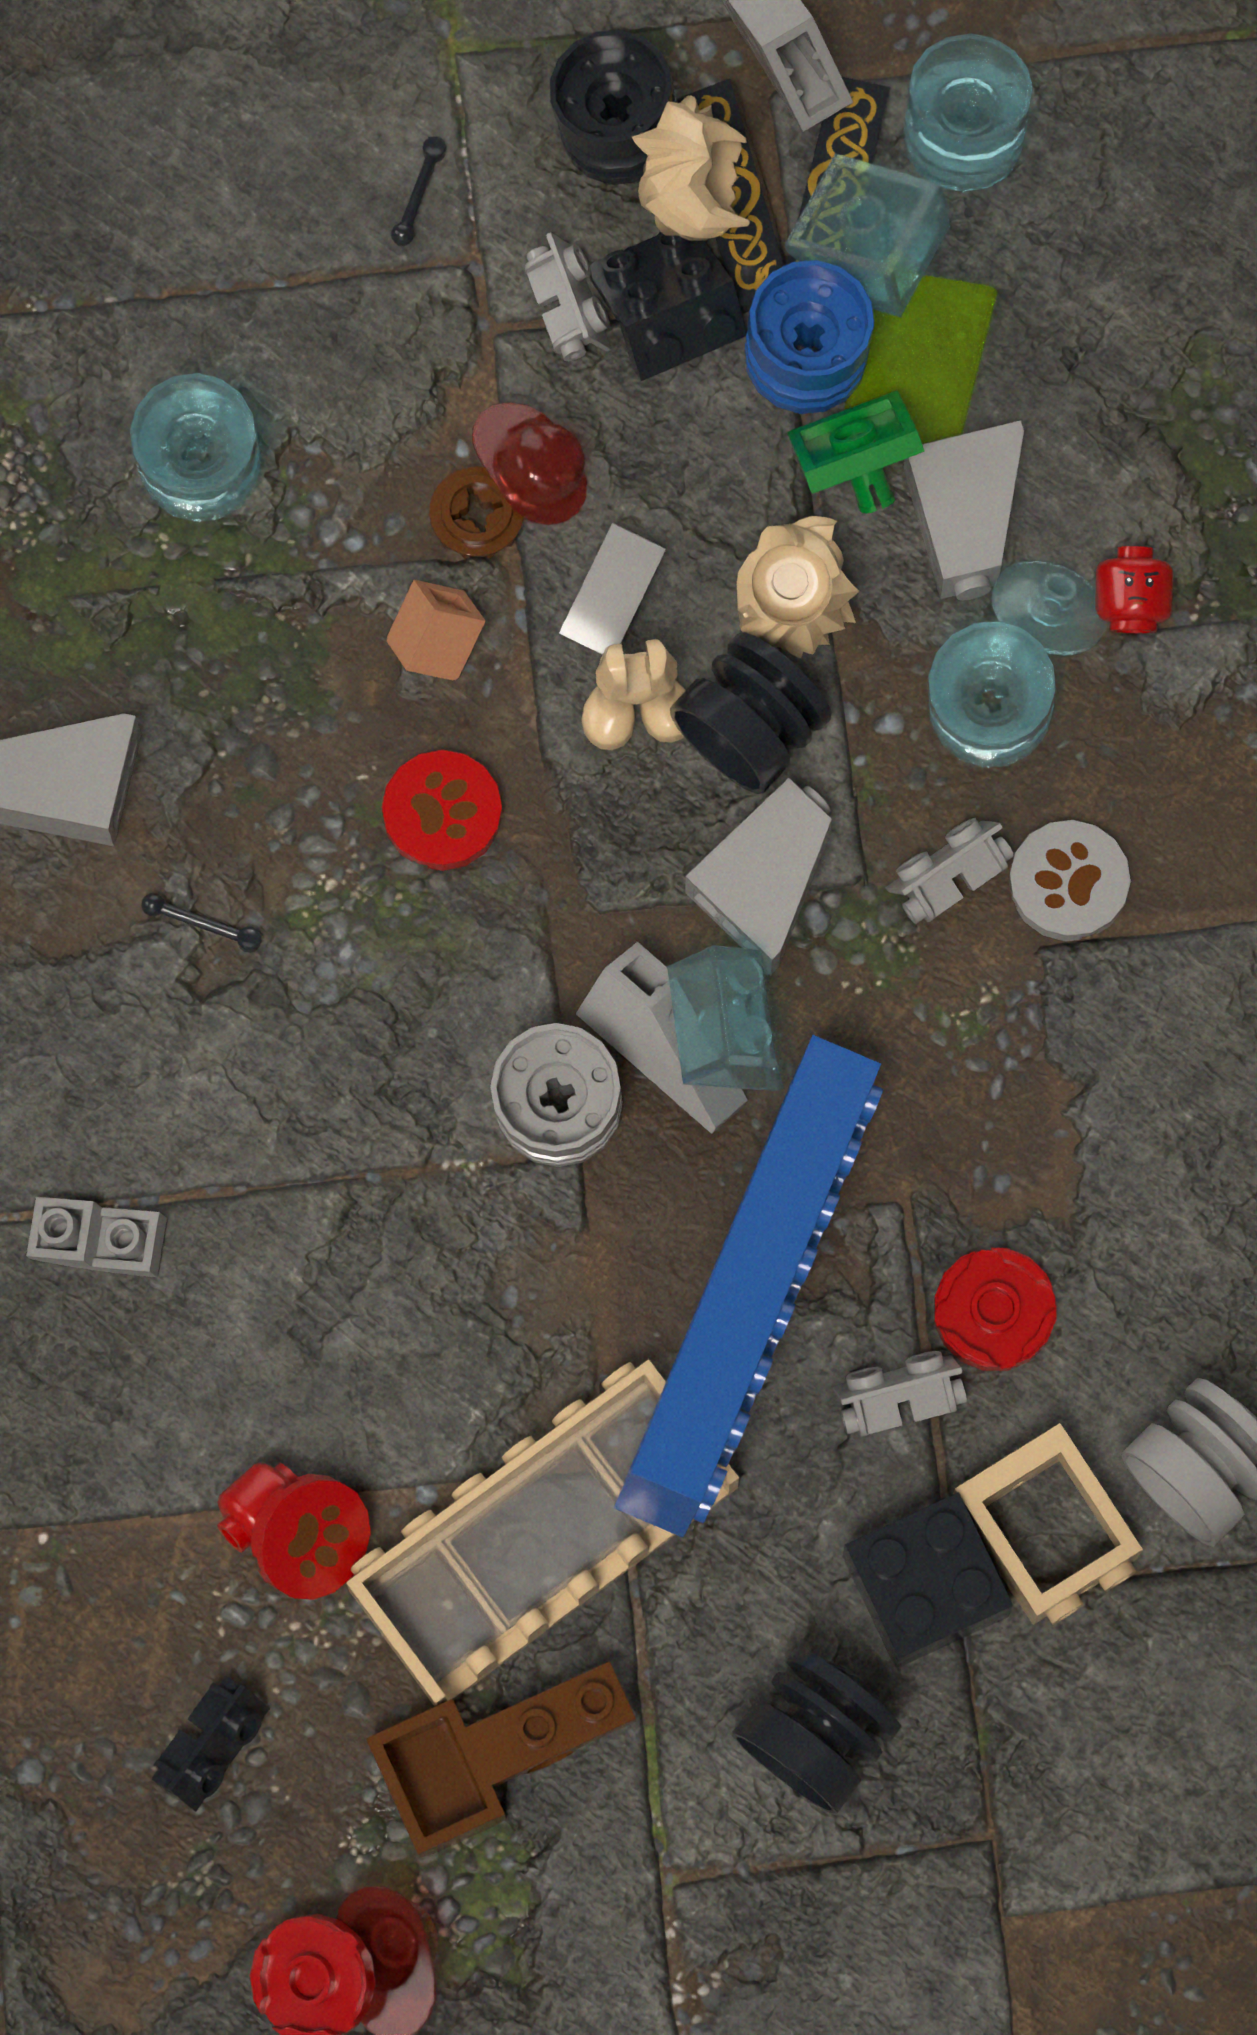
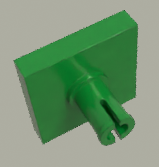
(857, 447)

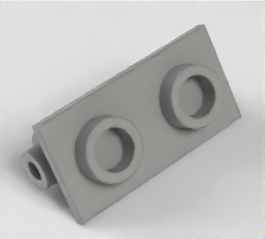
(563, 276)
(968, 853)
(922, 1383)

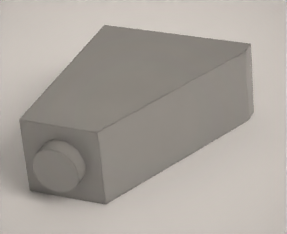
(792, 56)
(964, 505)
(70, 778)
(764, 871)

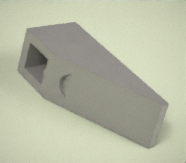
(635, 1015)

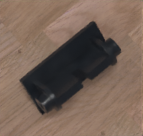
(229, 1721)

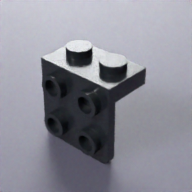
(669, 301)

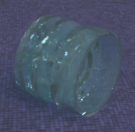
(967, 112)
(201, 416)
(1015, 670)

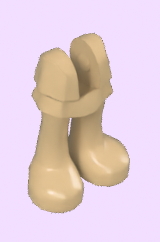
(630, 680)

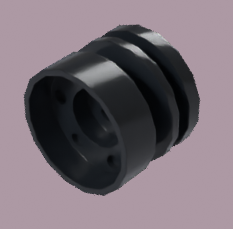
(608, 79)
(750, 713)
(817, 1730)

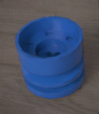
(808, 307)

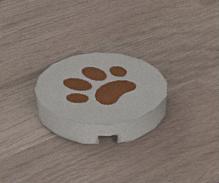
(1069, 880)

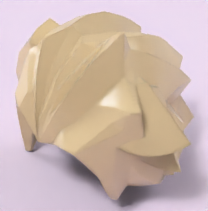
(690, 172)
(795, 586)

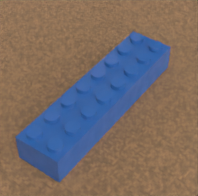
(752, 1289)

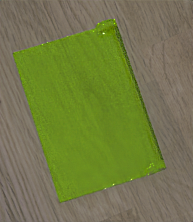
(930, 354)

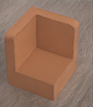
(435, 630)

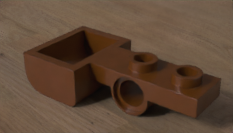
(448, 1771)

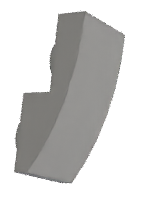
(612, 589)
(96, 1237)

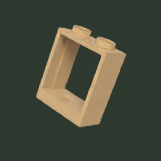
(1016, 1470)

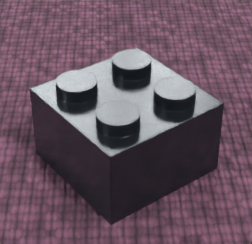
(927, 1580)

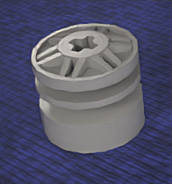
(551, 1059)
(1197, 1470)

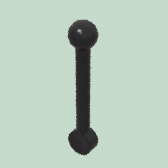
(433, 151)
(247, 938)

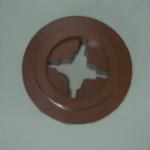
(451, 502)

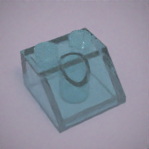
(874, 227)
(725, 1020)

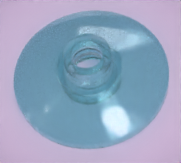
(1050, 605)

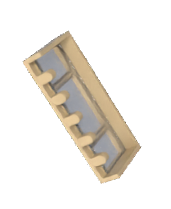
(517, 1544)

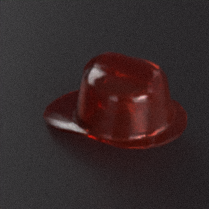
(531, 462)
(402, 1953)

